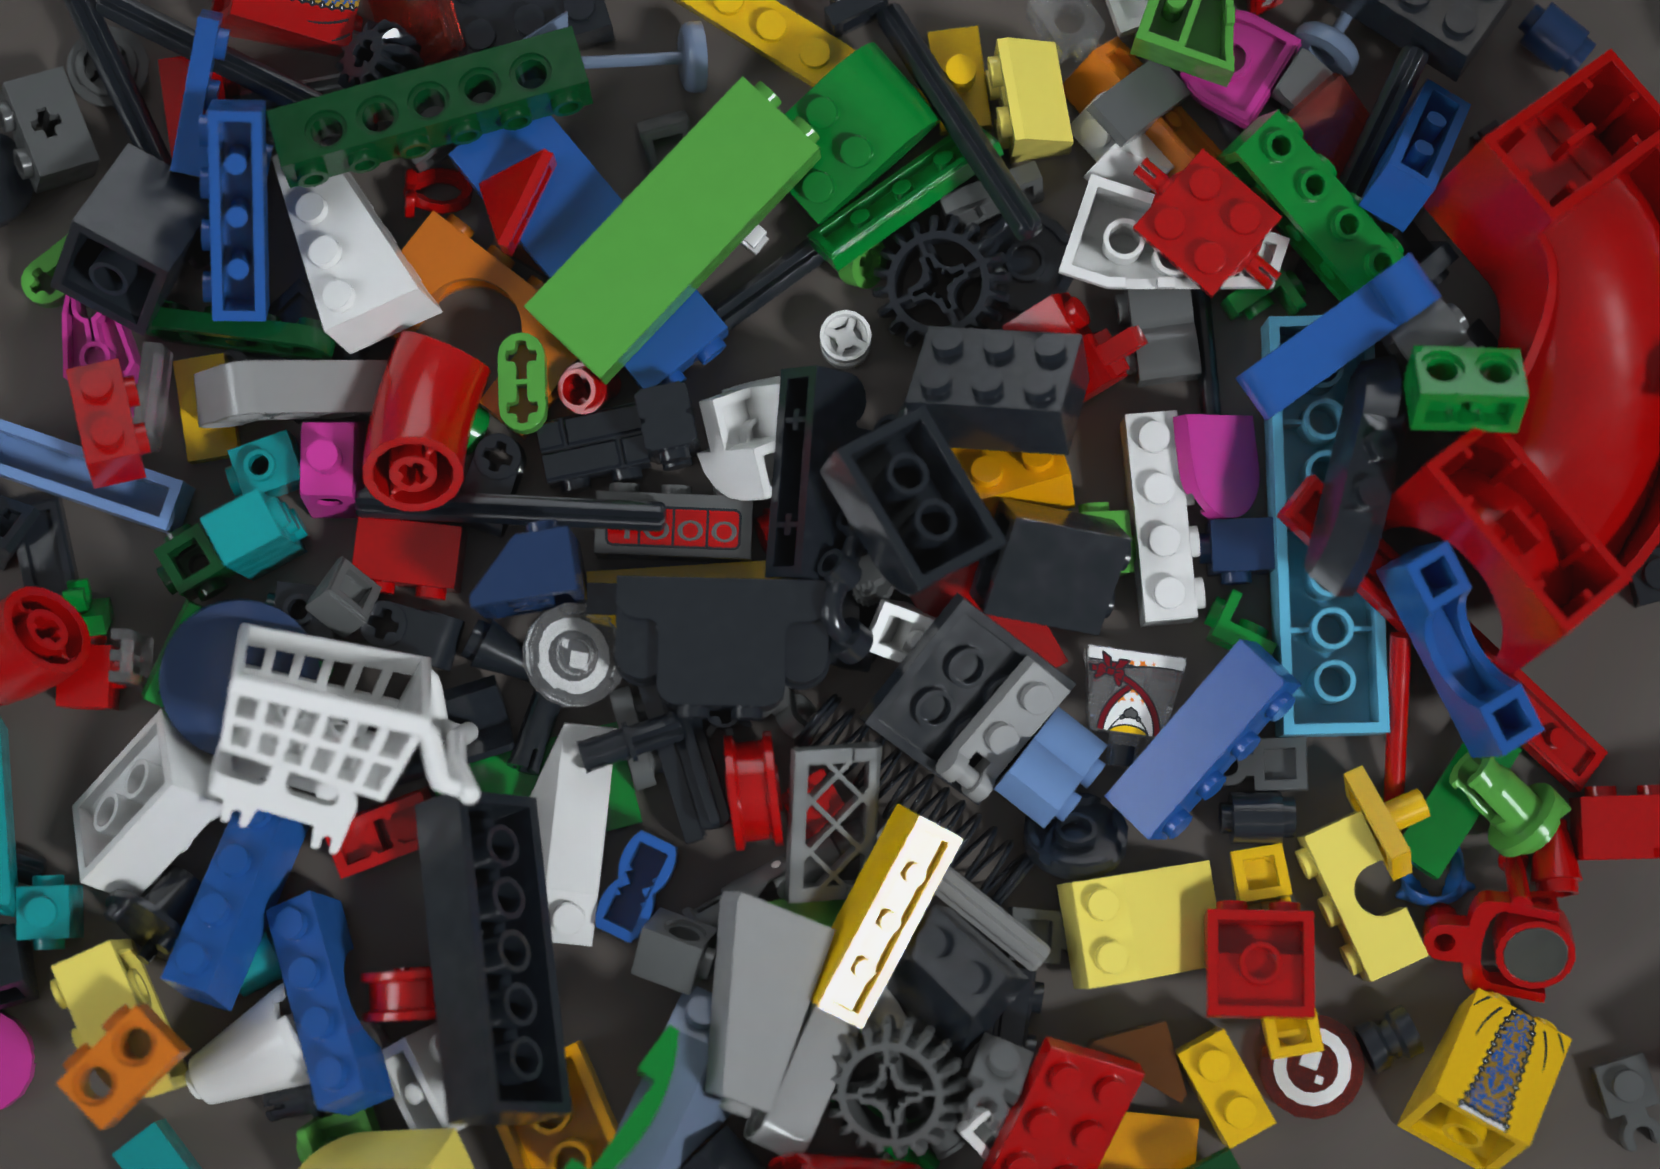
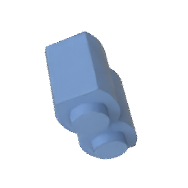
(1051, 769)

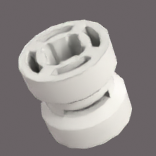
(848, 330)

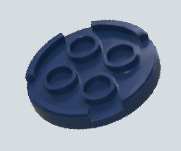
(200, 662)

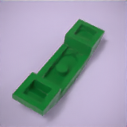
(657, 1071)

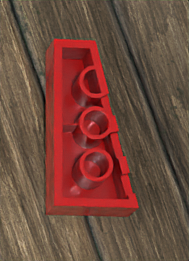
(1615, 825)

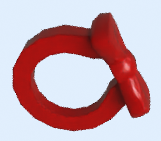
(417, 181)

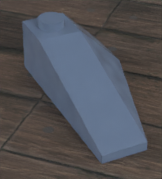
(687, 1112)

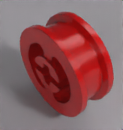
(753, 790)
(400, 995)

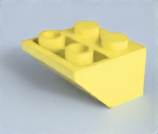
(1031, 99)

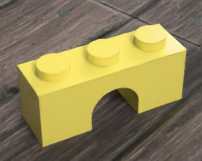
(1335, 858)

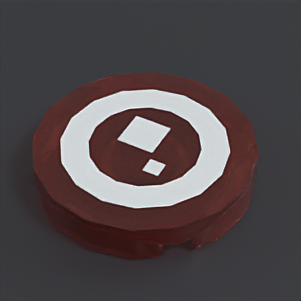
(1316, 1082)

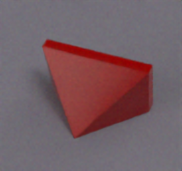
(514, 195)

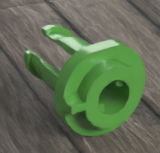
(1519, 814)

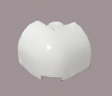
(741, 439)

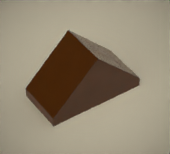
(1153, 1049)

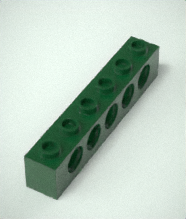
(404, 97)

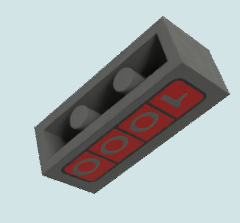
(695, 528)

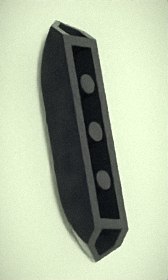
(1359, 477)

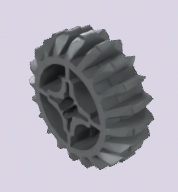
(935, 1081)

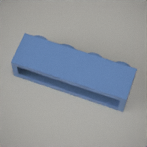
(62, 471)

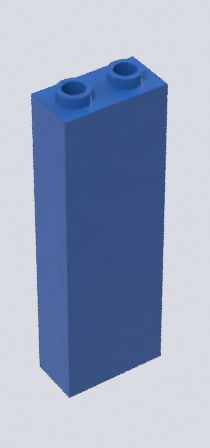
(566, 216)

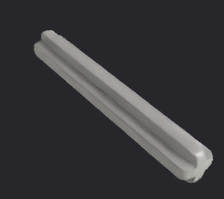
(991, 919)

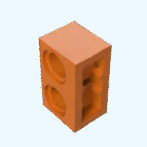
(130, 1075)

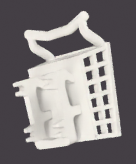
(268, 733)

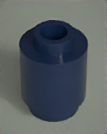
(1556, 38)

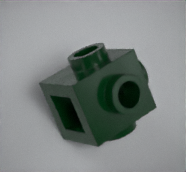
(177, 558)

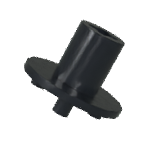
(158, 917)

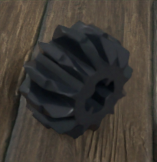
(378, 53)

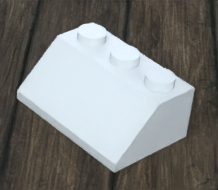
(143, 809)

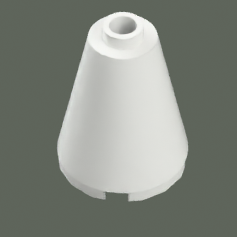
(251, 1055)

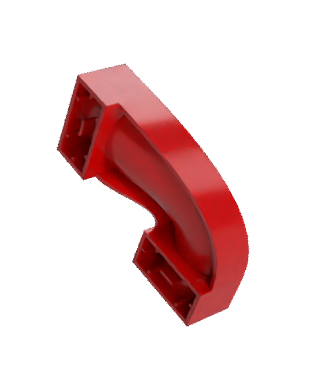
(1569, 239)

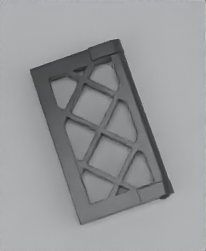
(800, 801)

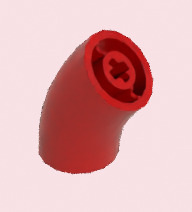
(422, 423)
(39, 643)

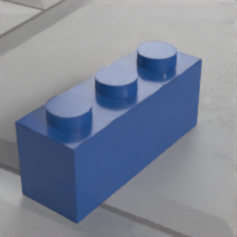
(1415, 155)

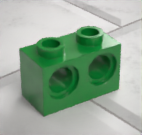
(1465, 388)

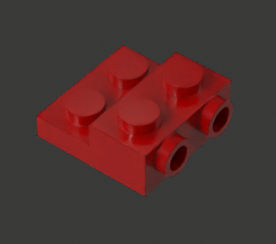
(1259, 961)

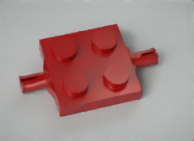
(1207, 223)

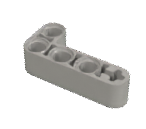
(286, 390)

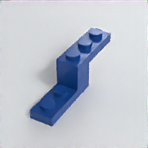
(208, 44)

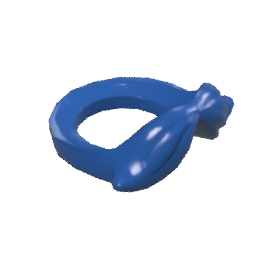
(1455, 885)

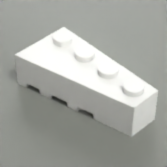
(353, 263)

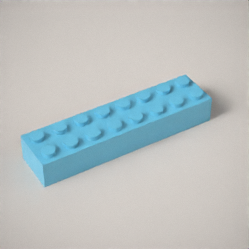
(1321, 639)

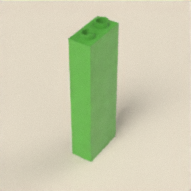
(675, 228)

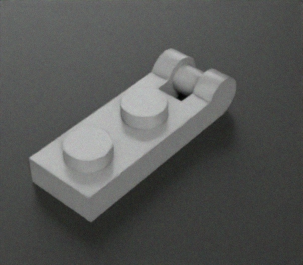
(1001, 728)

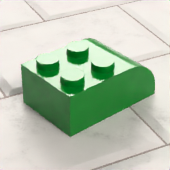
(865, 126)

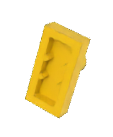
(962, 61)
(201, 443)
(1386, 818)

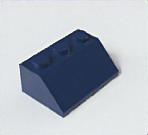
(533, 573)

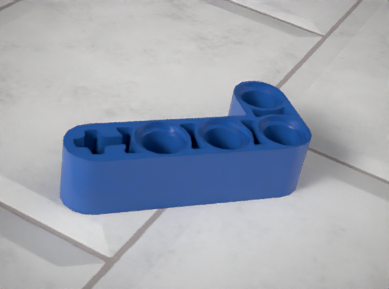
(1338, 336)

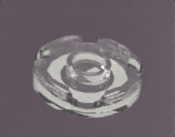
(571, 656)

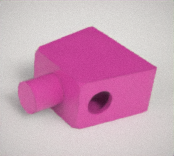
(331, 466)

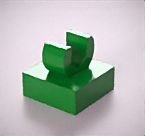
(95, 612)

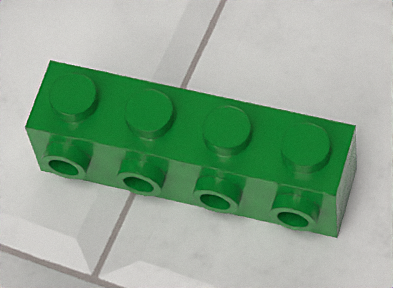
(1315, 207)

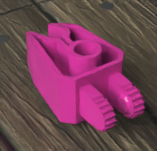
(96, 340)

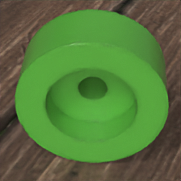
(860, 271)

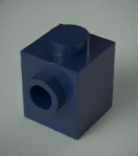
(1238, 549)

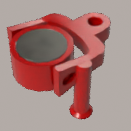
(1529, 936)

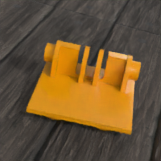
(1153, 1142)

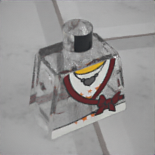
(1129, 697)

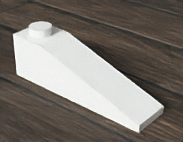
(1113, 256)
(572, 833)

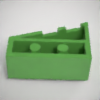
(1189, 37)

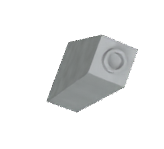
(759, 998)

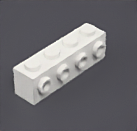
(1160, 522)

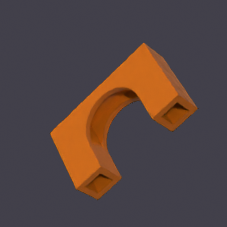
(453, 262)

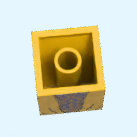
(1486, 1082)

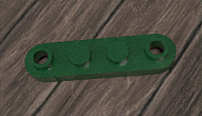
(269, 337)

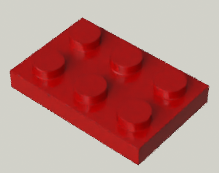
(1066, 1109)

